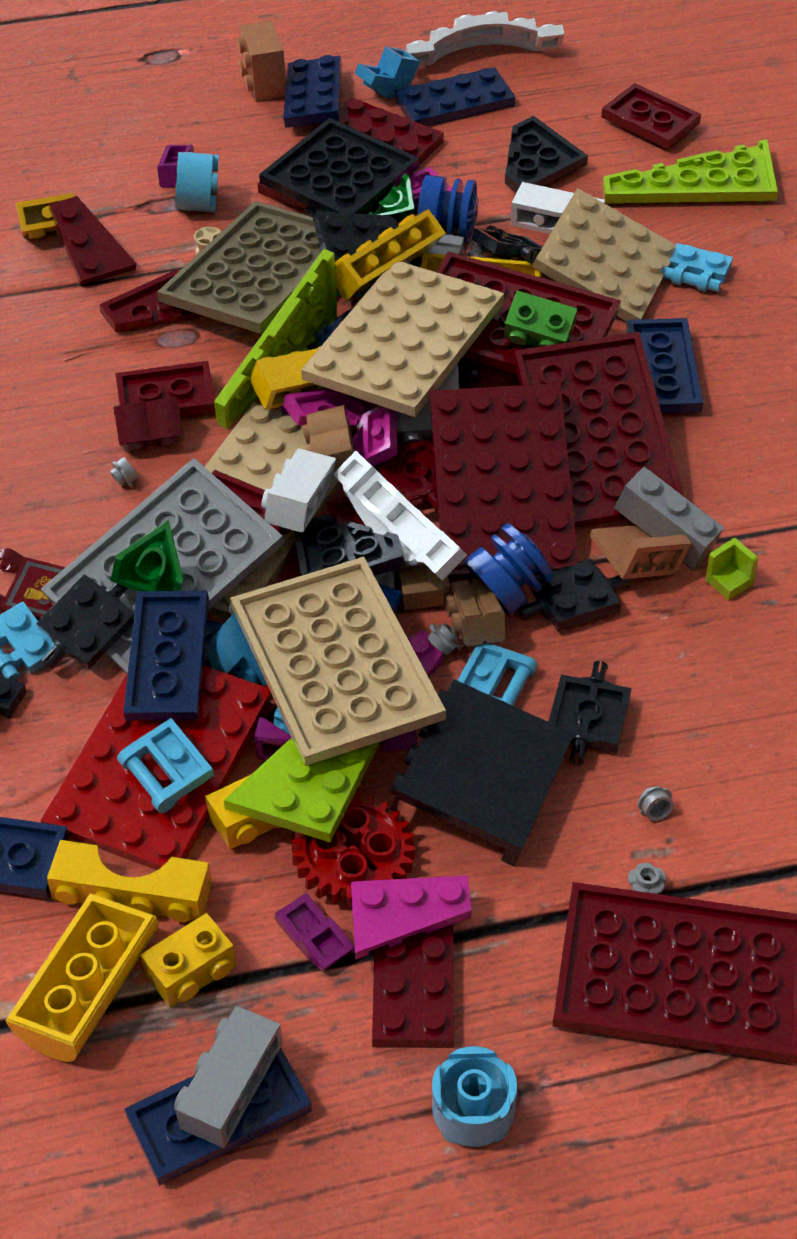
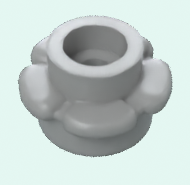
(123, 472)
(656, 803)
(643, 870)

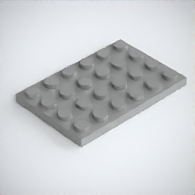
(212, 531)

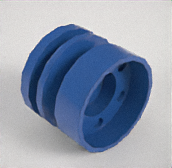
(453, 207)
(510, 568)

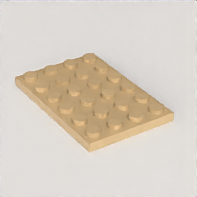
(403, 337)
(336, 660)

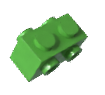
(539, 321)

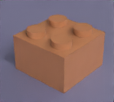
(262, 61)

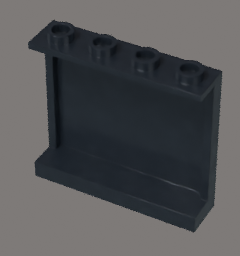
(483, 767)

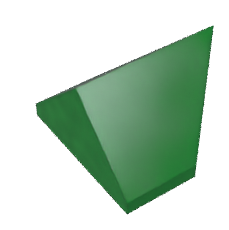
(398, 201)
(150, 563)

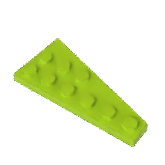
(702, 178)
(292, 329)
(302, 796)

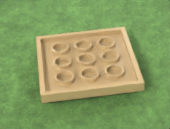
(605, 254)

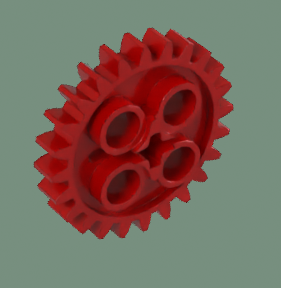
(355, 851)

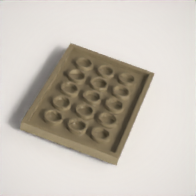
(247, 268)

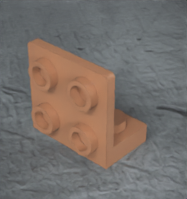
(638, 554)

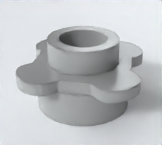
(444, 638)

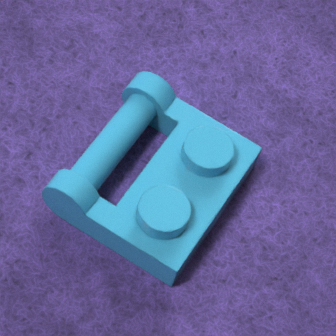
(488, 666)
(174, 756)

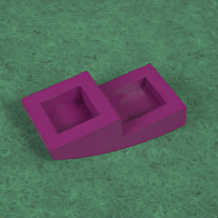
(313, 933)

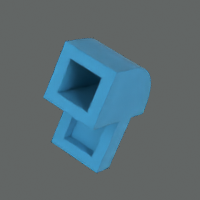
(393, 72)
(232, 653)

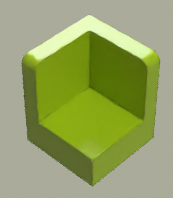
(731, 568)

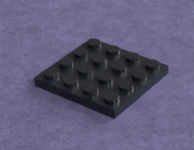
(339, 169)

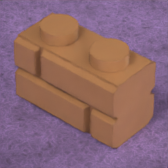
(475, 613)

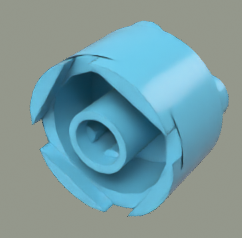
(196, 182)
(474, 1097)

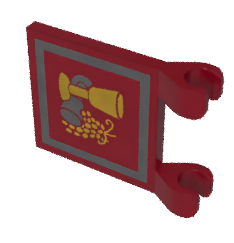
(27, 583)

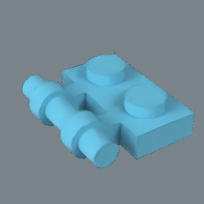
(697, 268)
(29, 643)

